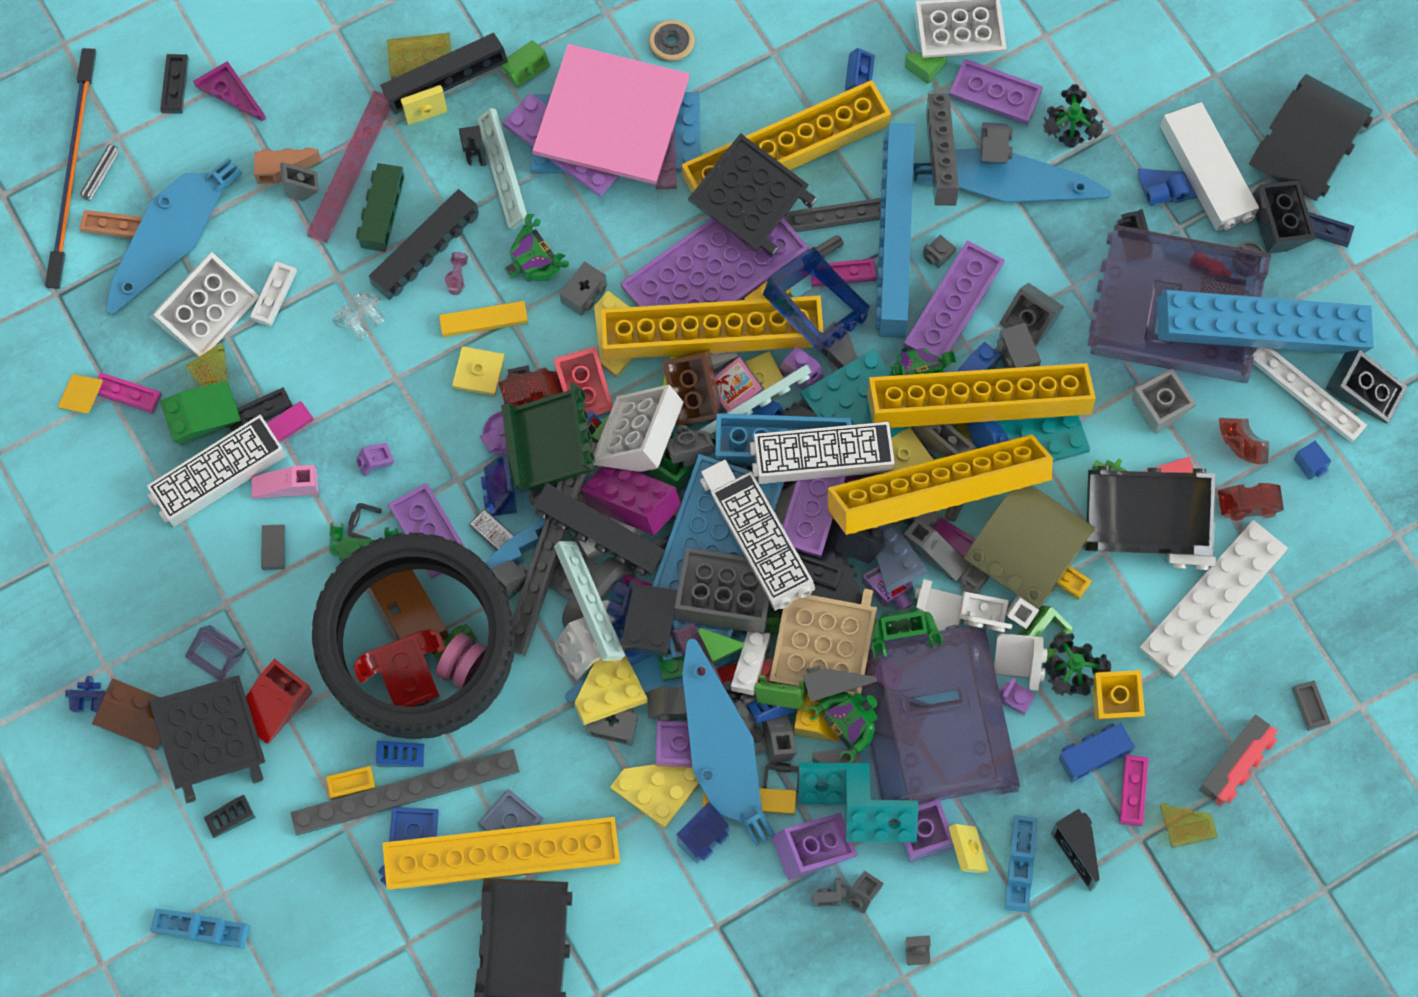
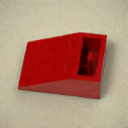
(275, 699)

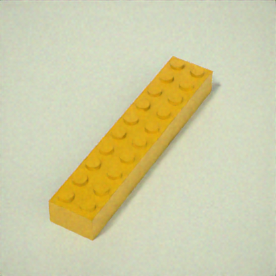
(808, 132)
(703, 327)
(981, 395)
(939, 484)

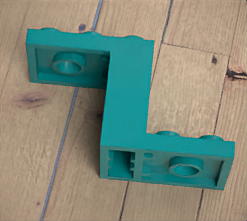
(864, 818)

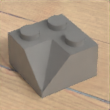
(1163, 400)

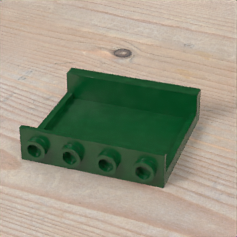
(548, 440)

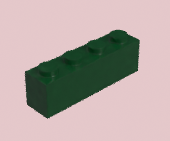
(381, 207)

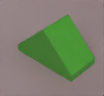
(924, 68)
(719, 646)

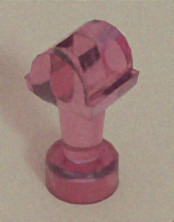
(454, 279)

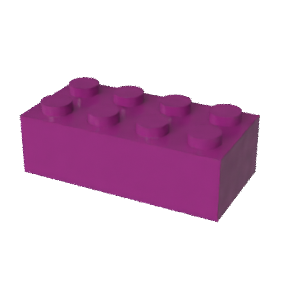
(631, 498)

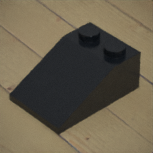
(1366, 386)
(649, 620)
(1077, 842)

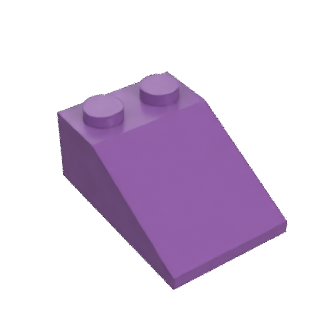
(813, 846)

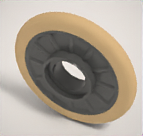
(675, 51)

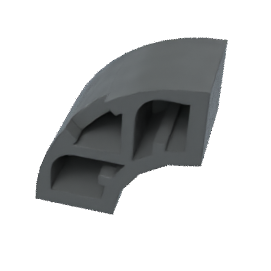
(995, 143)
(667, 704)

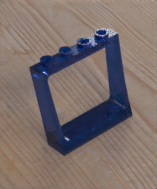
(814, 264)

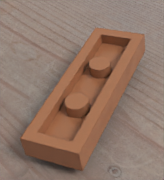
(109, 224)

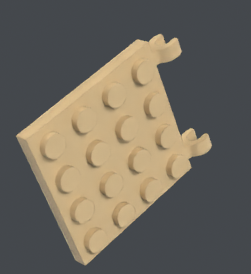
(823, 635)

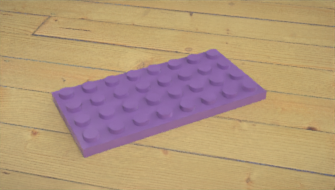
(711, 267)

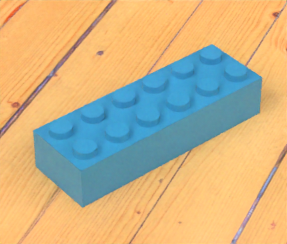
(737, 431)

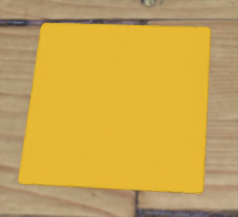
(80, 393)

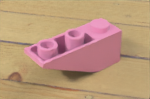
(286, 482)

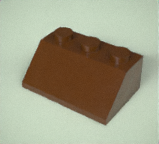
(696, 385)
(128, 714)

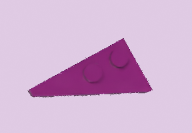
(226, 86)

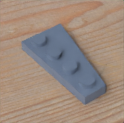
(897, 559)

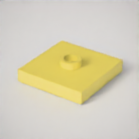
(424, 105)
(765, 370)
(478, 371)
(908, 450)
(968, 848)

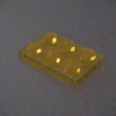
(415, 51)

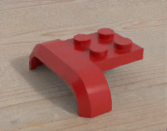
(403, 667)

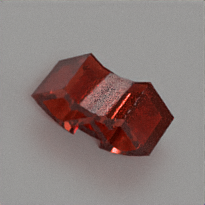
(529, 386)
(1243, 441)
(1261, 500)

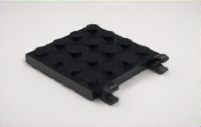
(750, 193)
(207, 734)

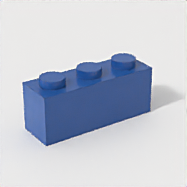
(1096, 751)

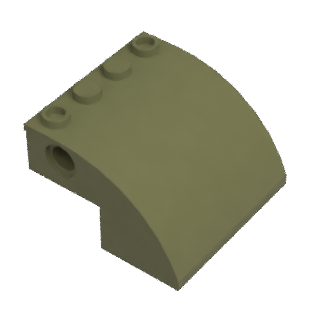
(1030, 544)

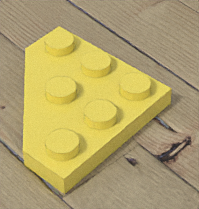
(614, 366)
(609, 690)
(656, 790)

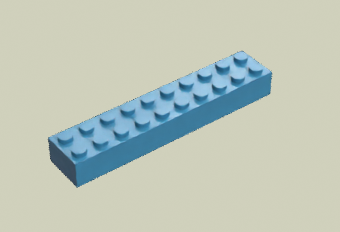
(895, 230)
(1264, 322)

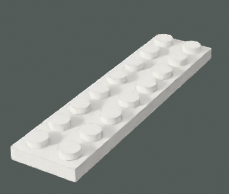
(1213, 599)

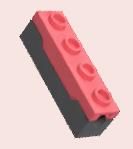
(1238, 760)

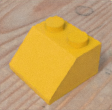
(1118, 695)
(814, 728)

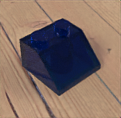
(497, 483)
(703, 833)

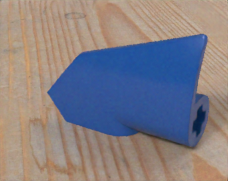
(1164, 186)

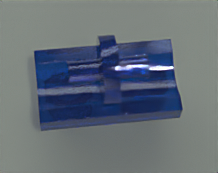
(617, 609)
(77, 697)

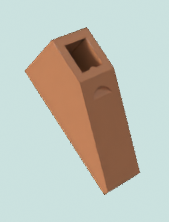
(268, 162)

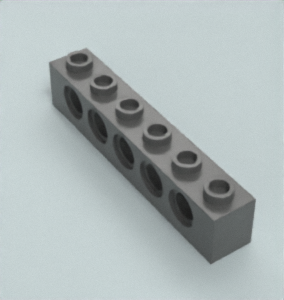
(942, 150)

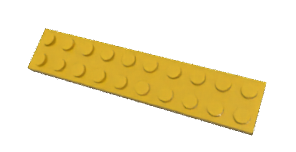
(500, 853)

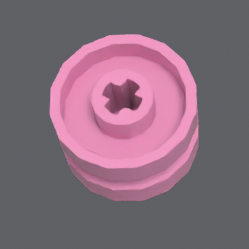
(460, 660)

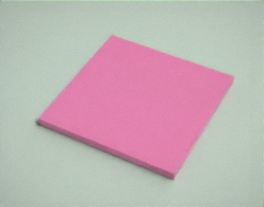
(611, 114)

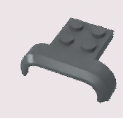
(603, 576)

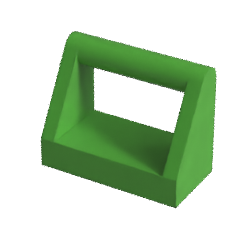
(1041, 620)

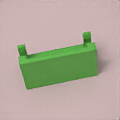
(525, 63)
(781, 694)

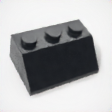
(1283, 216)

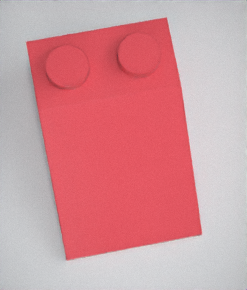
(586, 372)

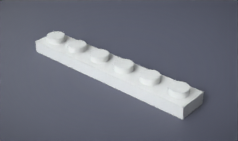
(1309, 393)

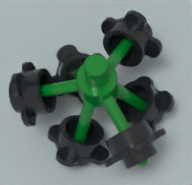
(1076, 115)
(1078, 658)

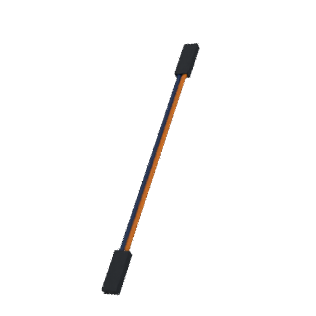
(56, 258)

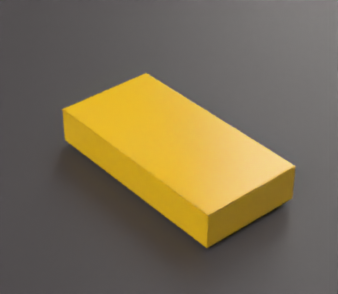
(350, 782)

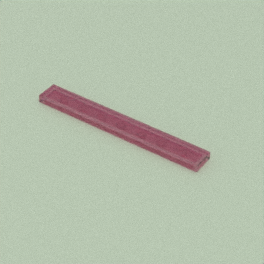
(349, 168)

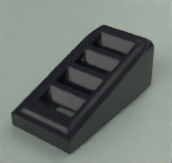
(232, 805)

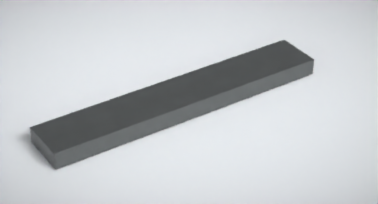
(834, 215)

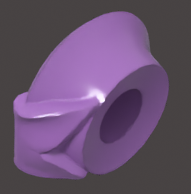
(494, 435)

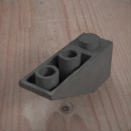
(935, 549)
(779, 739)

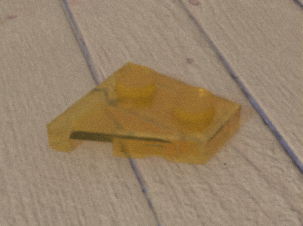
(210, 367)
(1187, 826)

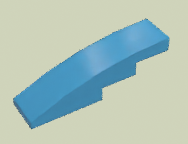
(517, 545)
(1021, 863)
(200, 928)

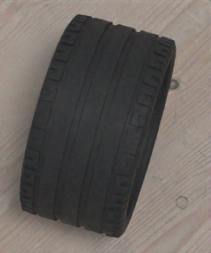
(380, 560)

